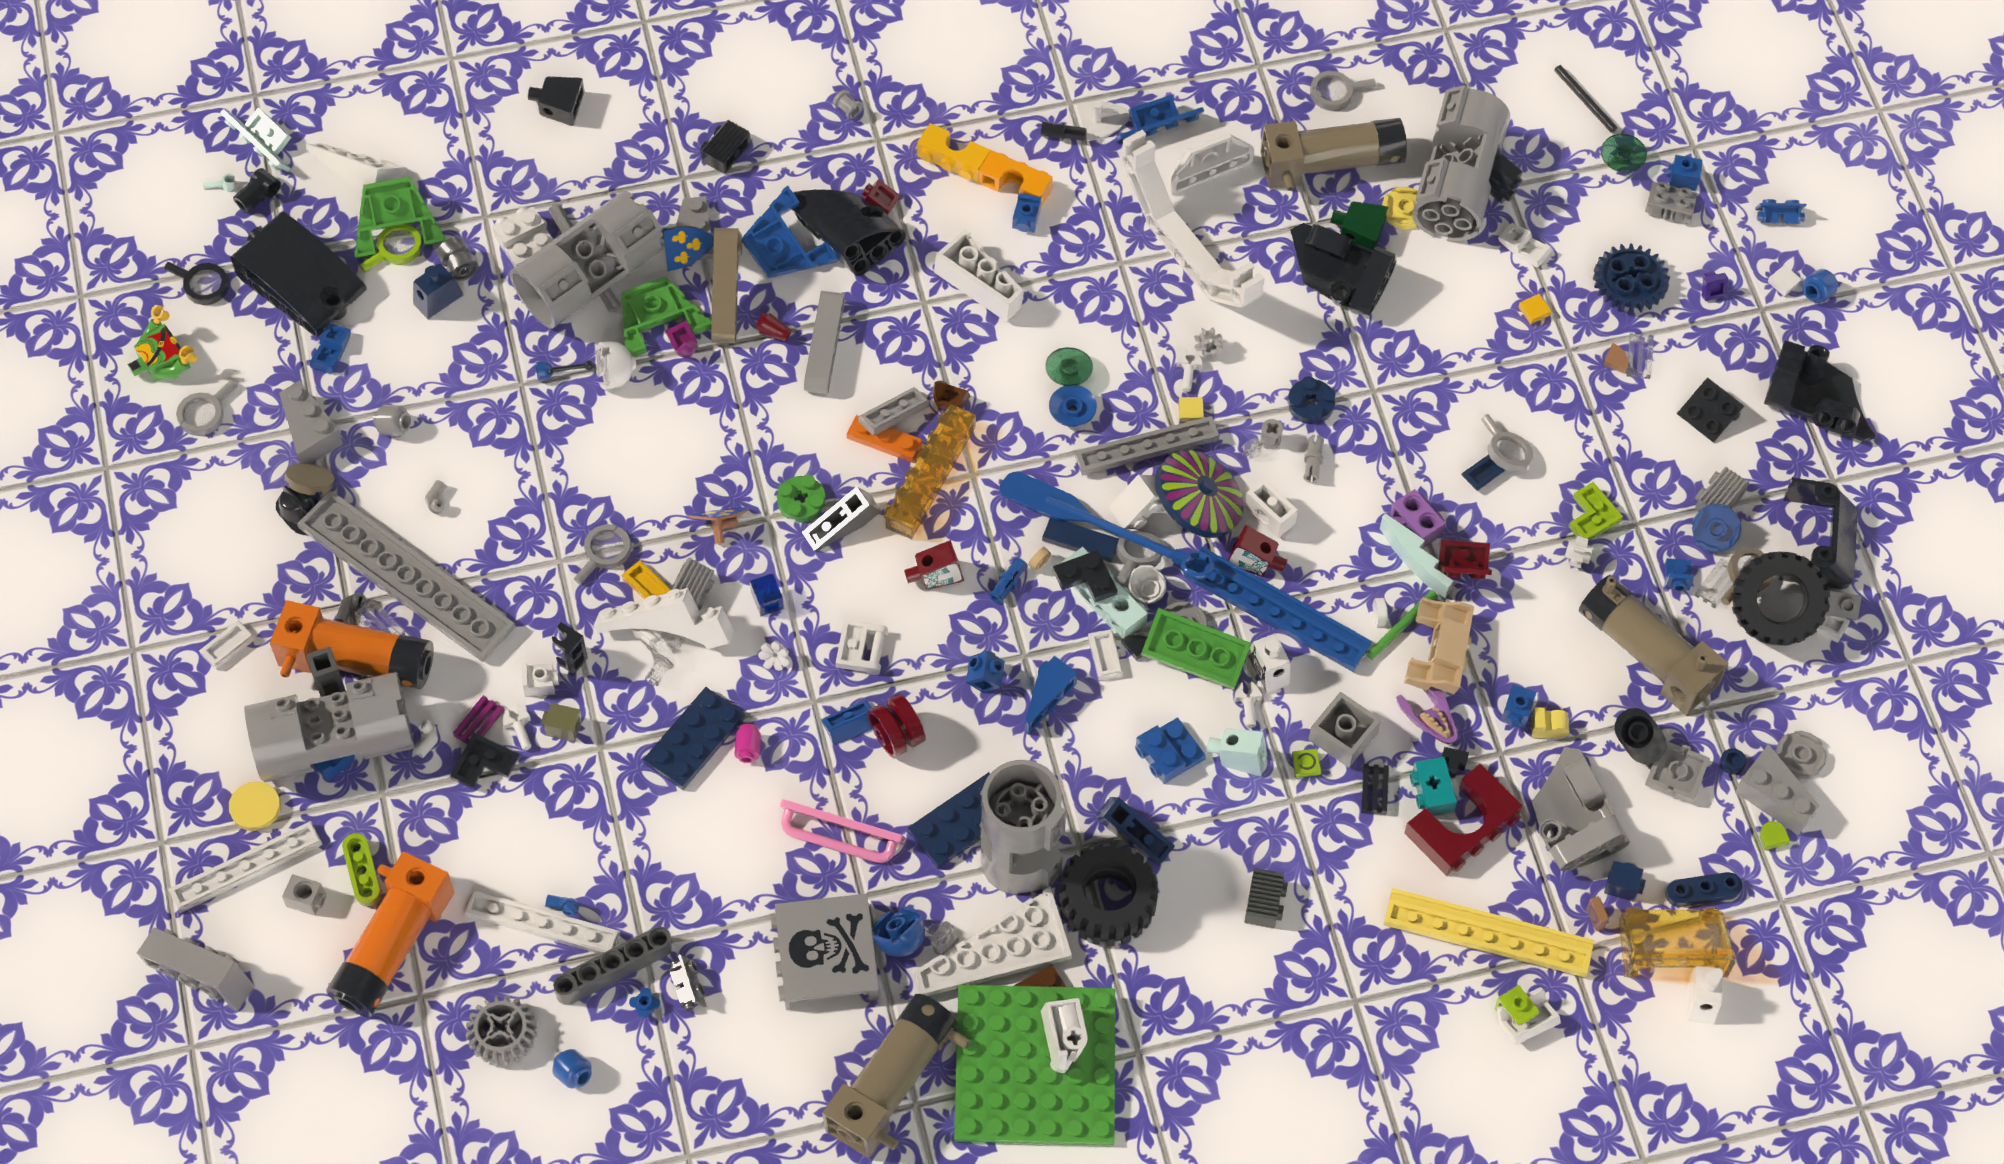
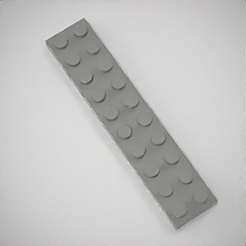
(406, 576)

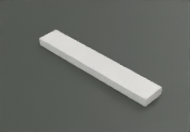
(245, 867)
(541, 923)

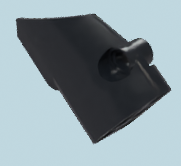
(850, 225)
(1335, 262)
(1816, 390)

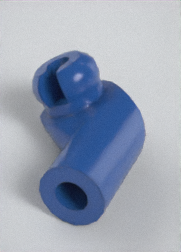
(568, 905)

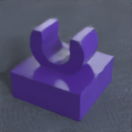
(1714, 285)

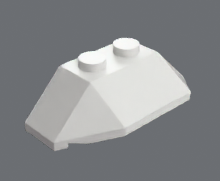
(1210, 161)

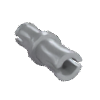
(1313, 459)

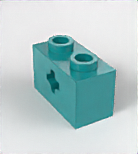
(1433, 786)

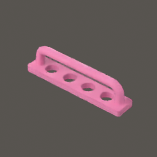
(791, 807)

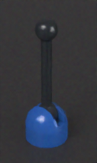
(545, 370)

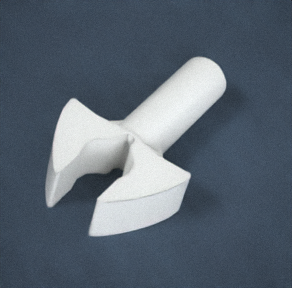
(1188, 369)
(1248, 702)
(518, 726)

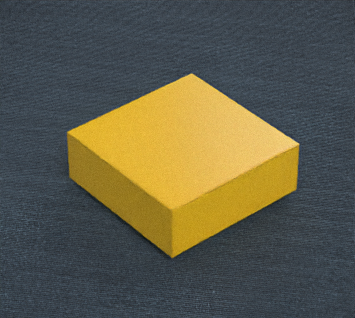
(1534, 309)

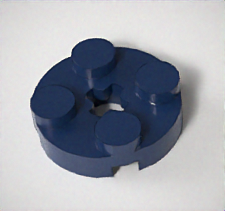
(1314, 389)

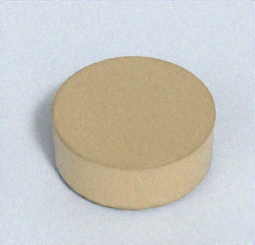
(1039, 559)

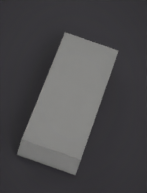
(893, 411)

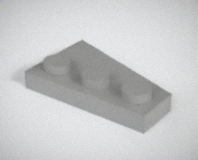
(695, 214)

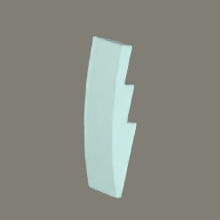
(1410, 550)

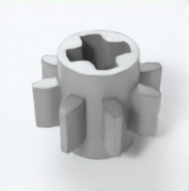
(1210, 348)

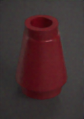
(772, 327)

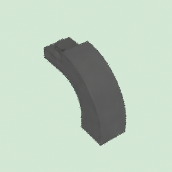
(325, 672)

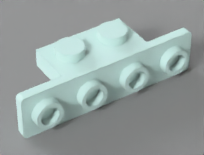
(264, 134)

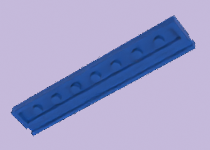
(1282, 611)

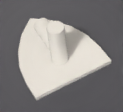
(1102, 118)

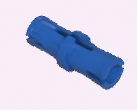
(1008, 580)

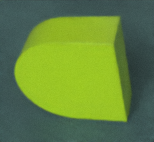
(1773, 835)

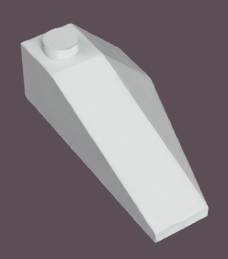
(355, 168)

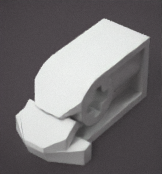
(1064, 1021)

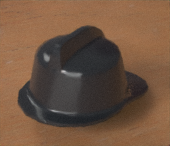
(293, 507)
(1640, 736)

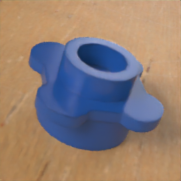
(644, 1010)

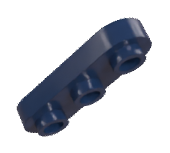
(1695, 895)

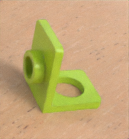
(1517, 1005)

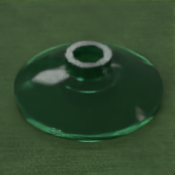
(1623, 146)
(1069, 366)

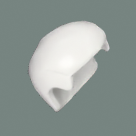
(1147, 584)

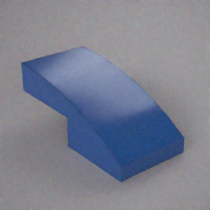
(331, 348)

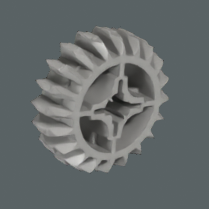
(487, 1046)

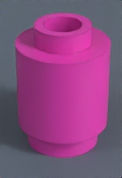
(747, 743)

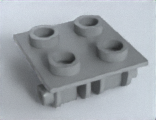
(1671, 198)

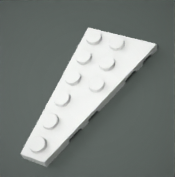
(1010, 945)

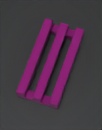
(490, 705)

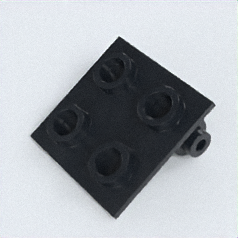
(1710, 410)

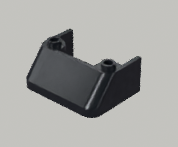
(1837, 559)

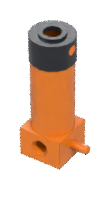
(355, 647)
(413, 897)

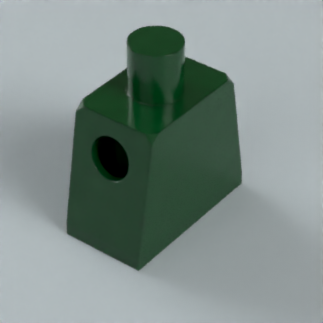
(1362, 222)

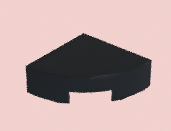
(1134, 645)

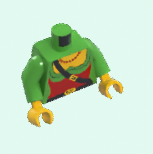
(159, 350)

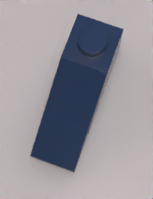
(1134, 830)

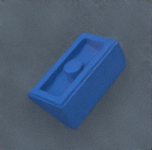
(847, 722)

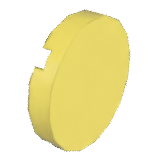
(1400, 207)
(254, 806)

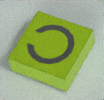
(1306, 763)

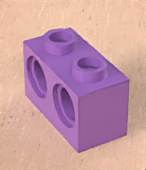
(1416, 519)

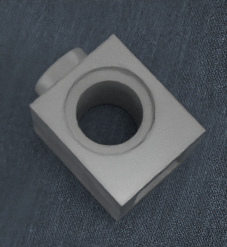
(297, 887)

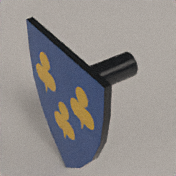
(685, 246)

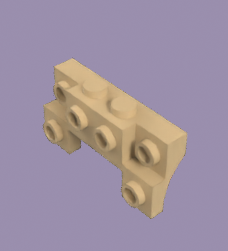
(1447, 648)

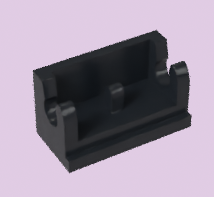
(572, 647)

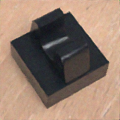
(1455, 760)

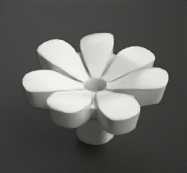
(775, 655)

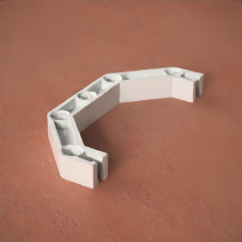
(1215, 283)

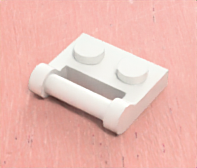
(853, 644)

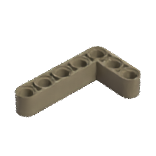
(725, 284)

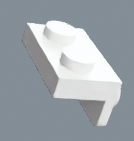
(1543, 1021)

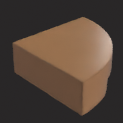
(1616, 359)

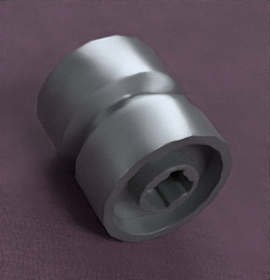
(457, 258)

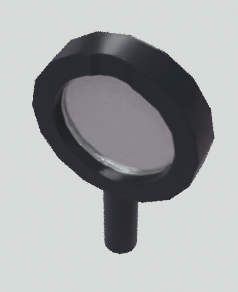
(202, 283)

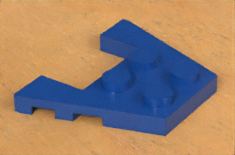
(776, 247)

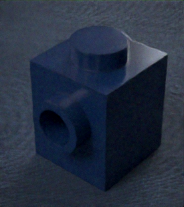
(1625, 881)

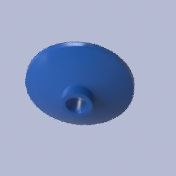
(1072, 397)

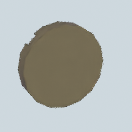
(309, 478)

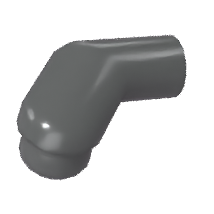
(348, 605)

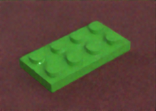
(1196, 648)

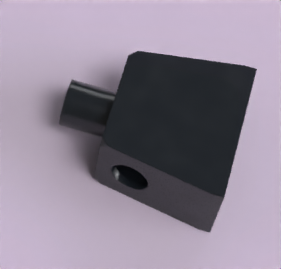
(559, 98)

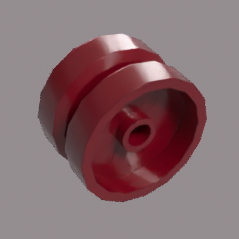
(896, 725)

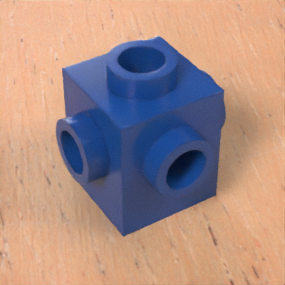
(985, 671)

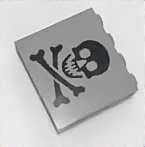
(825, 948)

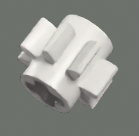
(1579, 552)

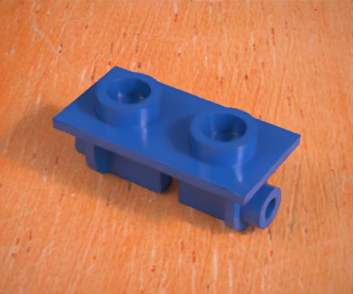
(1790, 210)

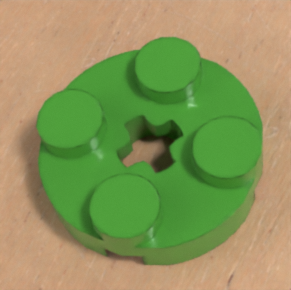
(797, 486)

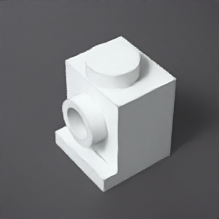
(539, 679)

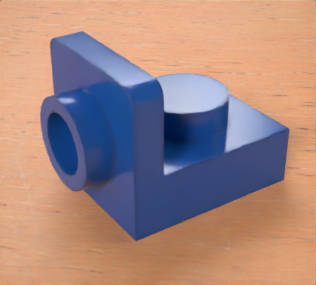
(1678, 574)

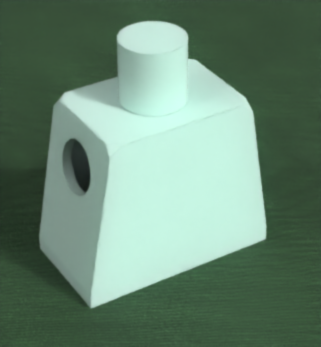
(1240, 750)

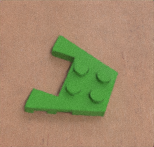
(392, 205)
(653, 306)

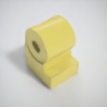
(1549, 723)

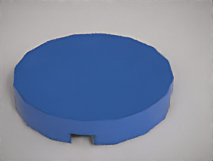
(1716, 528)

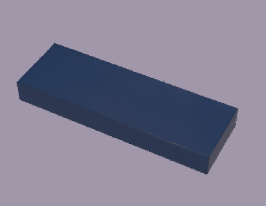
(1075, 537)

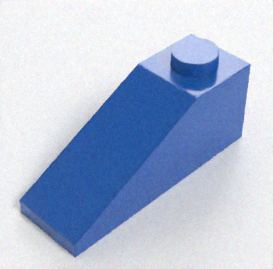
(1051, 686)

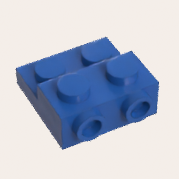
(1169, 750)

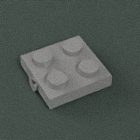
(1678, 772)

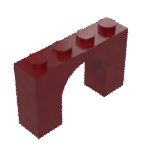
(1451, 849)

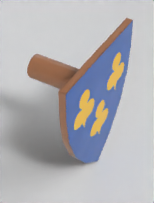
(717, 519)

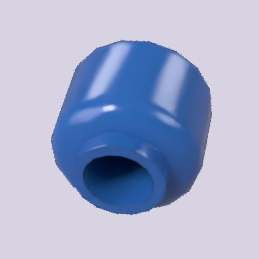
(1820, 285)
(572, 1068)

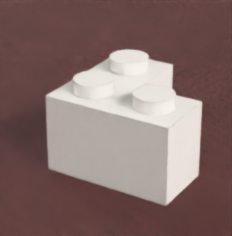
(1137, 502)

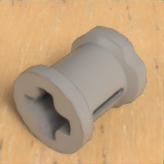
(847, 104)
(1271, 434)

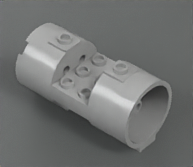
(1457, 177)
(587, 259)
(295, 735)
(1021, 827)

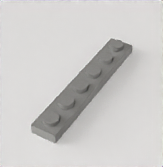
(1146, 445)

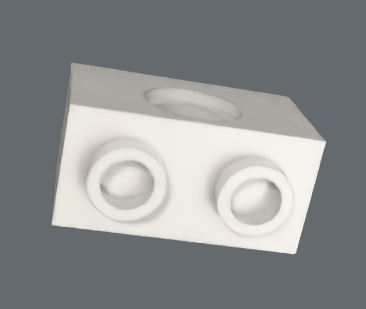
(1271, 508)

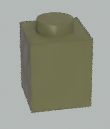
(562, 722)

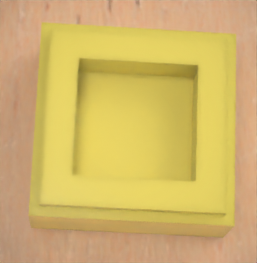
(1190, 408)

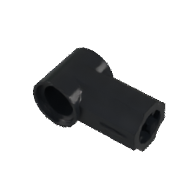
(261, 185)

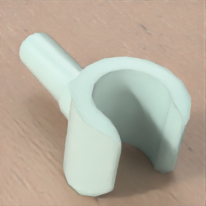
(224, 183)

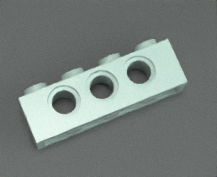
(1121, 622)

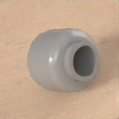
(392, 420)

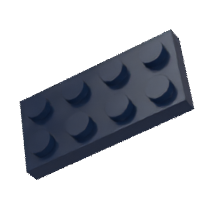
(694, 738)
(951, 825)

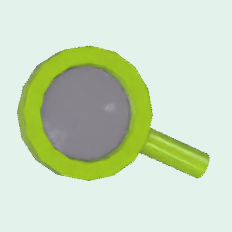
(396, 246)

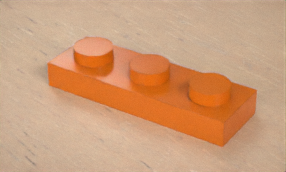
(888, 441)

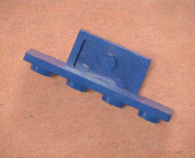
(1156, 115)

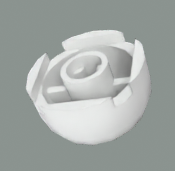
(614, 364)

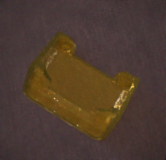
(1675, 940)

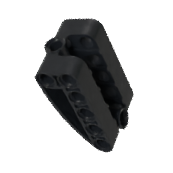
(297, 273)

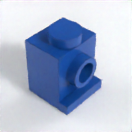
(1026, 213)

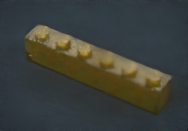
(930, 471)

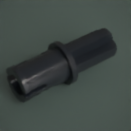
(1063, 131)

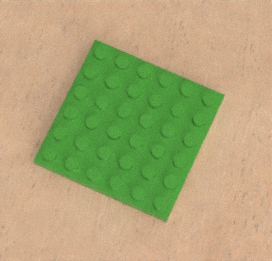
(1006, 1074)

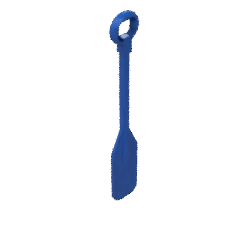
(1065, 507)

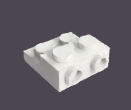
(521, 234)

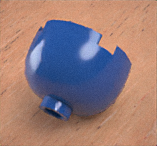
(899, 932)

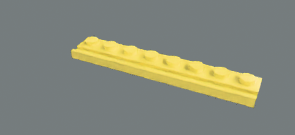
(1489, 932)

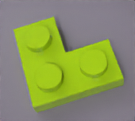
(1598, 515)

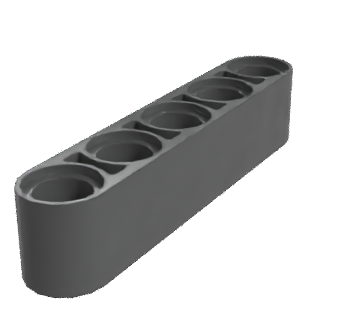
(607, 976)

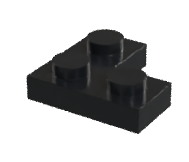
(1088, 570)
(483, 754)

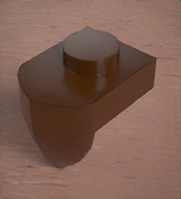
(947, 394)

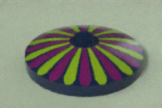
(1199, 493)

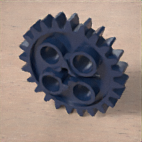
(1631, 278)

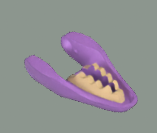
(1434, 721)

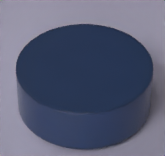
(1733, 761)

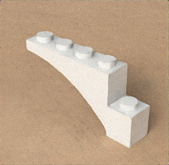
(670, 613)

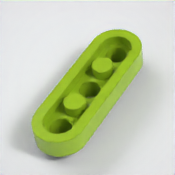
(361, 860)

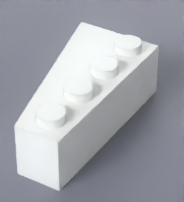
(978, 276)

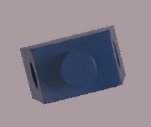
(435, 290)

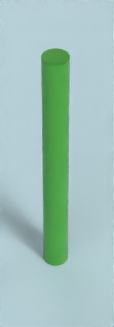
(1397, 628)

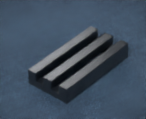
(1376, 770)

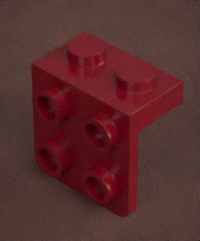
(1464, 557)

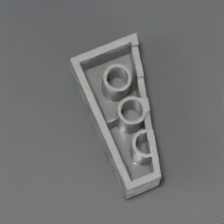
(196, 967)

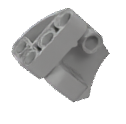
(1580, 812)

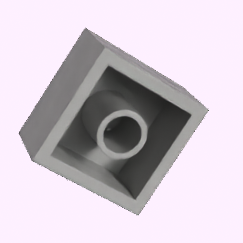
(1344, 729)

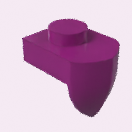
(682, 339)

